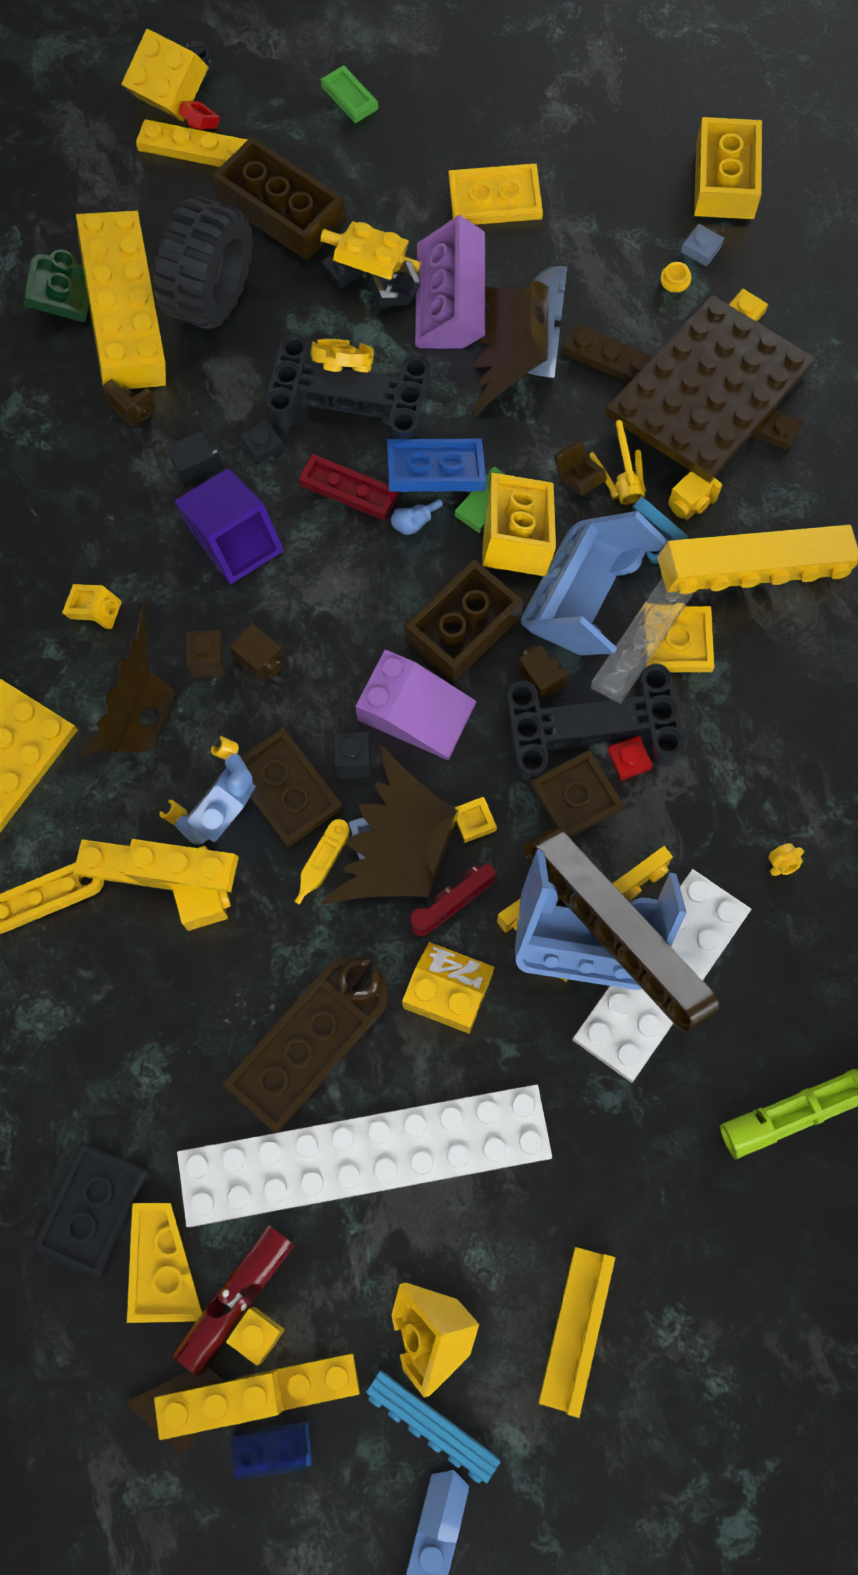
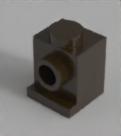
(542, 671)

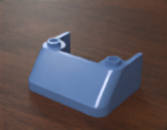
(582, 576)
(560, 946)

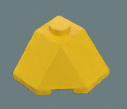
(435, 1335)

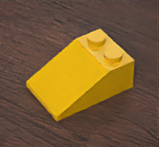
(519, 525)

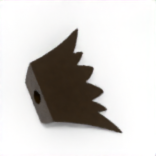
(515, 335)
(136, 691)
(405, 842)

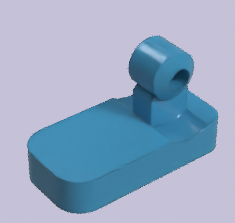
(660, 522)

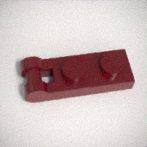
(452, 900)

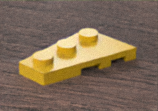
(158, 1269)

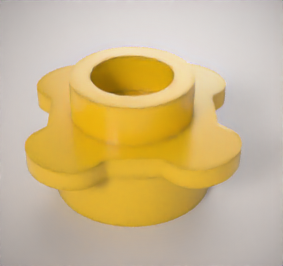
(785, 859)

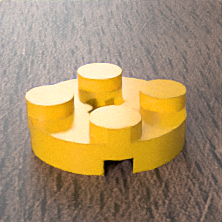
(340, 353)

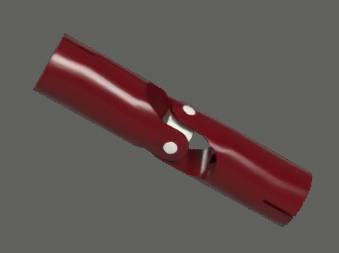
(249, 1277)

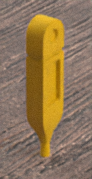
(323, 857)

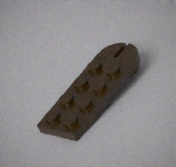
(309, 1041)

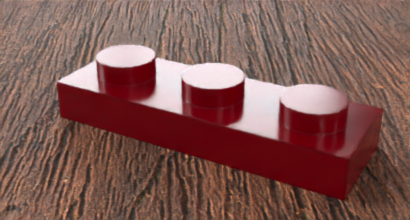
(348, 487)

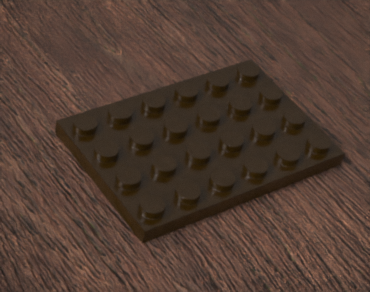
(710, 388)

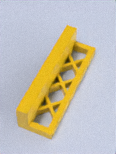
(576, 1331)

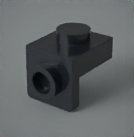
(398, 290)

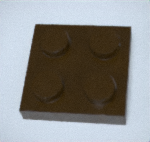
(577, 795)

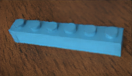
(435, 1427)

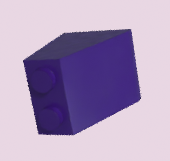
(230, 525)

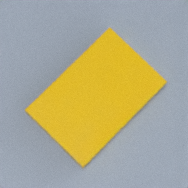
(496, 194)

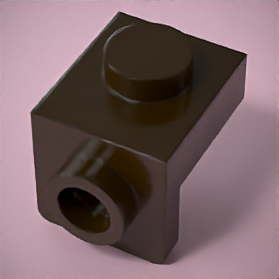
(578, 470)

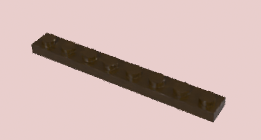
(626, 362)

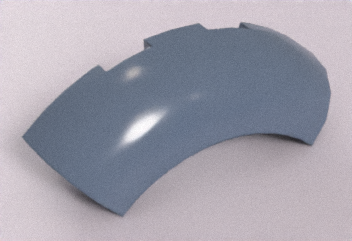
(555, 279)

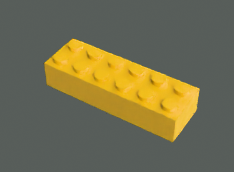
(121, 299)

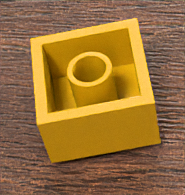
(164, 73)

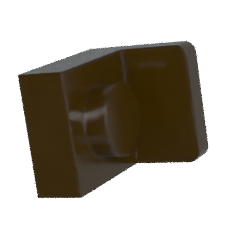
(130, 408)

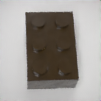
(463, 621)

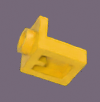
(92, 603)

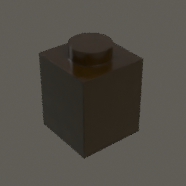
(257, 653)
(206, 654)

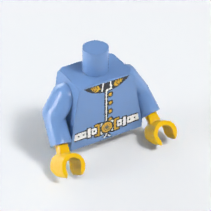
(220, 802)

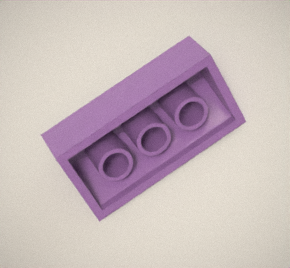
(451, 286)

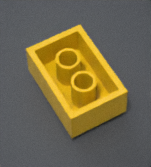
(728, 168)

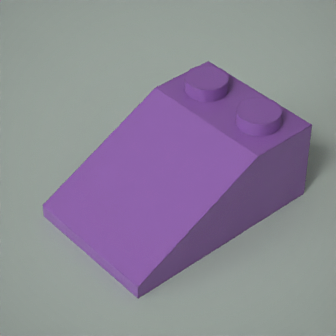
(414, 705)

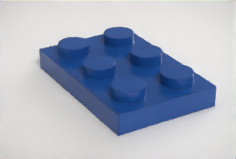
(436, 465)

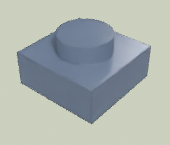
(702, 245)

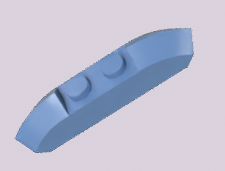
(438, 1525)

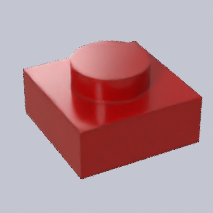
(198, 115)
(629, 758)

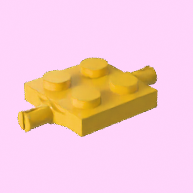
(370, 249)

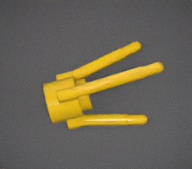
(629, 485)

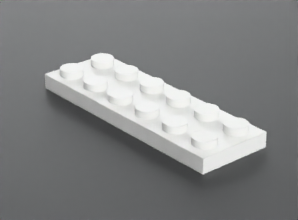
(627, 1021)

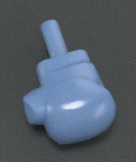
(412, 519)

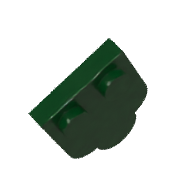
(57, 286)

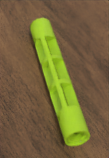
(790, 1115)

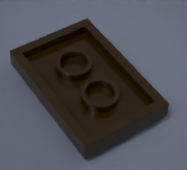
(288, 788)

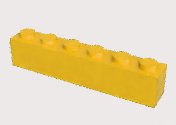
(758, 558)

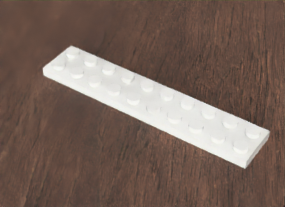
(363, 1155)

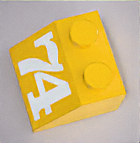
(448, 987)

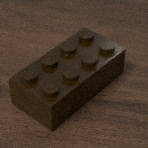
(279, 197)

